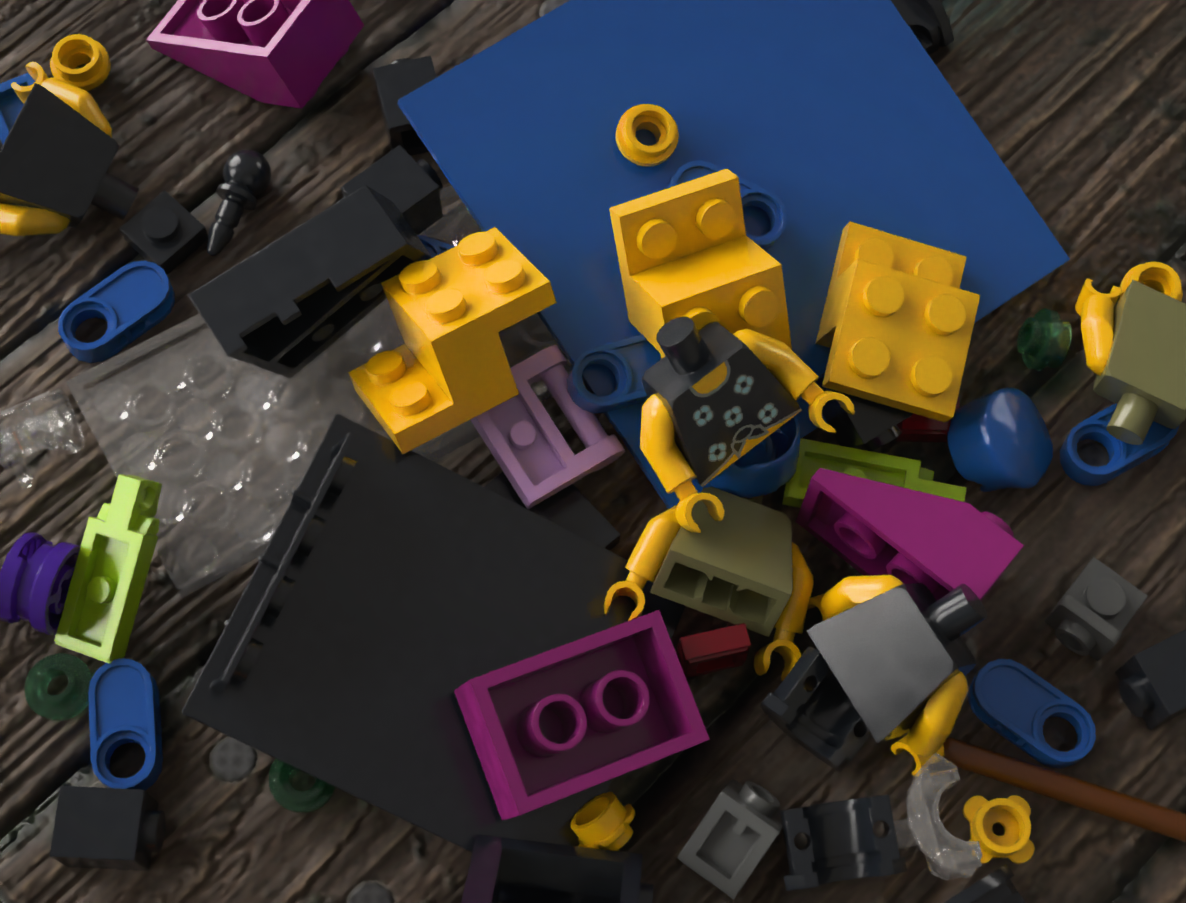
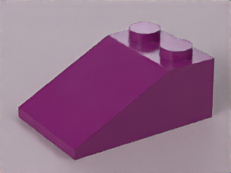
(260, 46)
(907, 533)

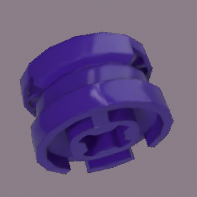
(36, 581)

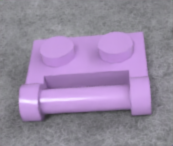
(529, 442)

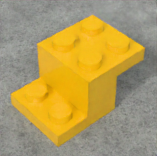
(692, 259)
(897, 322)
(451, 345)

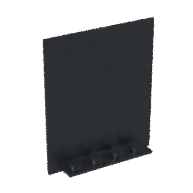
(380, 605)

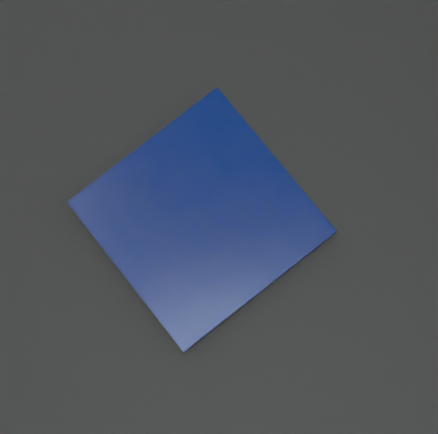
(795, 95)

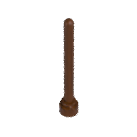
(1066, 788)

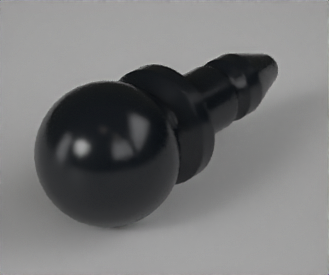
(245, 177)

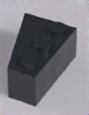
(309, 284)

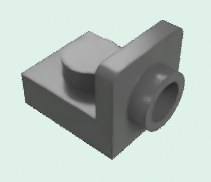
(1095, 610)
(733, 836)

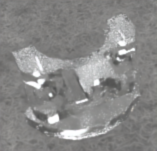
(34, 426)
(945, 854)

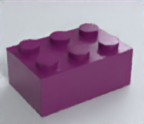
(580, 714)

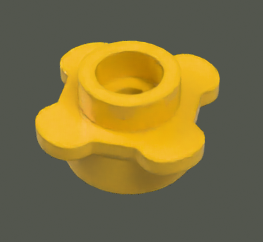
(1009, 812)

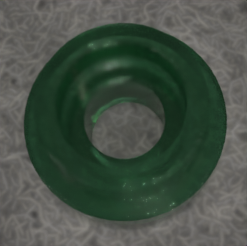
(1044, 340)
(69, 702)
(297, 801)

